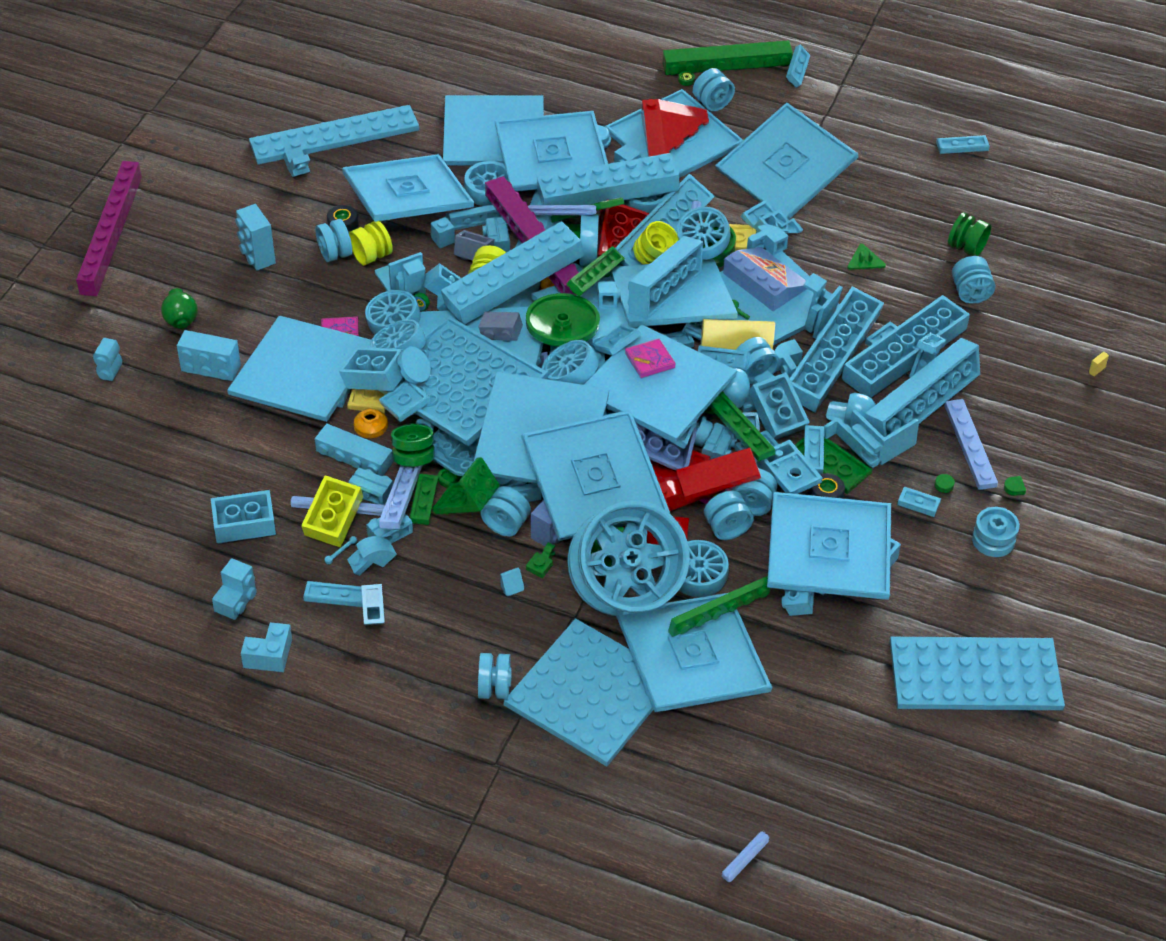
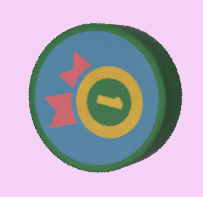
(423, 301)

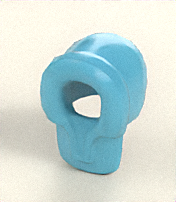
(738, 388)
(843, 411)

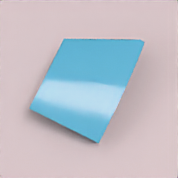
(765, 215)

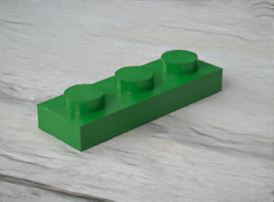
(424, 499)

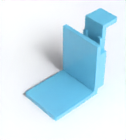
(404, 275)
(822, 304)
(869, 442)

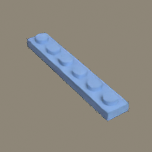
(971, 444)
(399, 497)

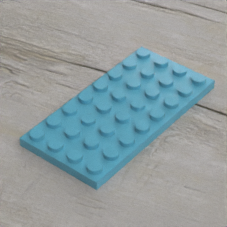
(976, 673)

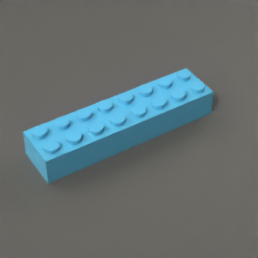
(610, 181)
(512, 272)
(834, 347)
(897, 350)
(927, 388)

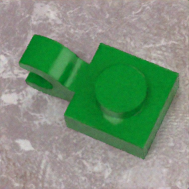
(541, 563)

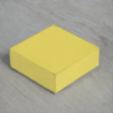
(1098, 364)

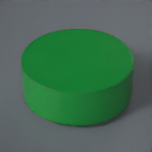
(944, 483)

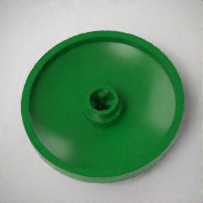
(562, 318)

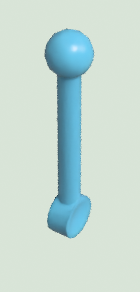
(329, 559)

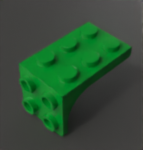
(470, 492)

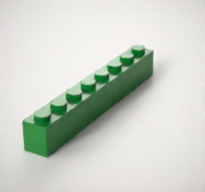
(727, 57)

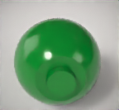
(179, 309)

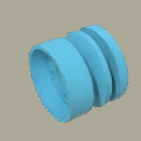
(973, 279)

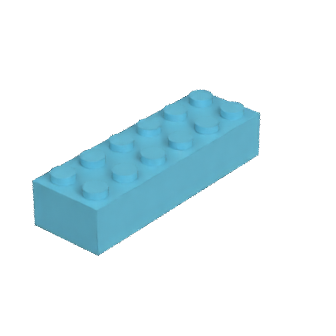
(665, 277)

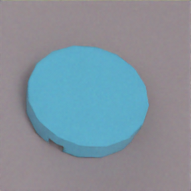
(414, 365)

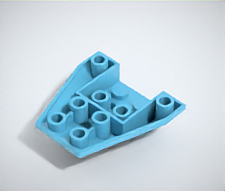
(453, 453)

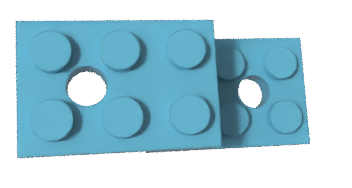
(785, 463)

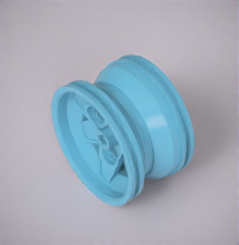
(670, 554)

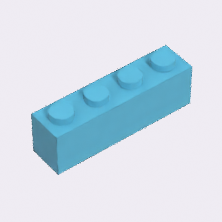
(353, 450)

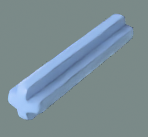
(745, 856)

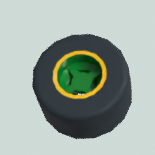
(346, 214)
(831, 487)

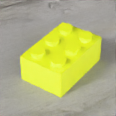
(332, 511)

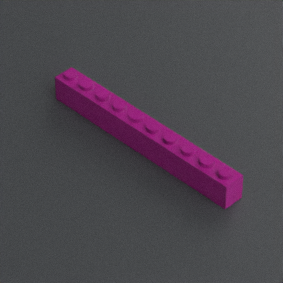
(523, 223)
(109, 229)

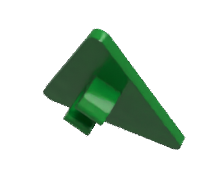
(865, 259)

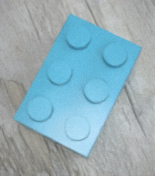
(255, 237)
(209, 355)
(372, 369)
(778, 406)
(243, 516)

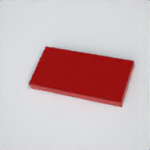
(718, 474)

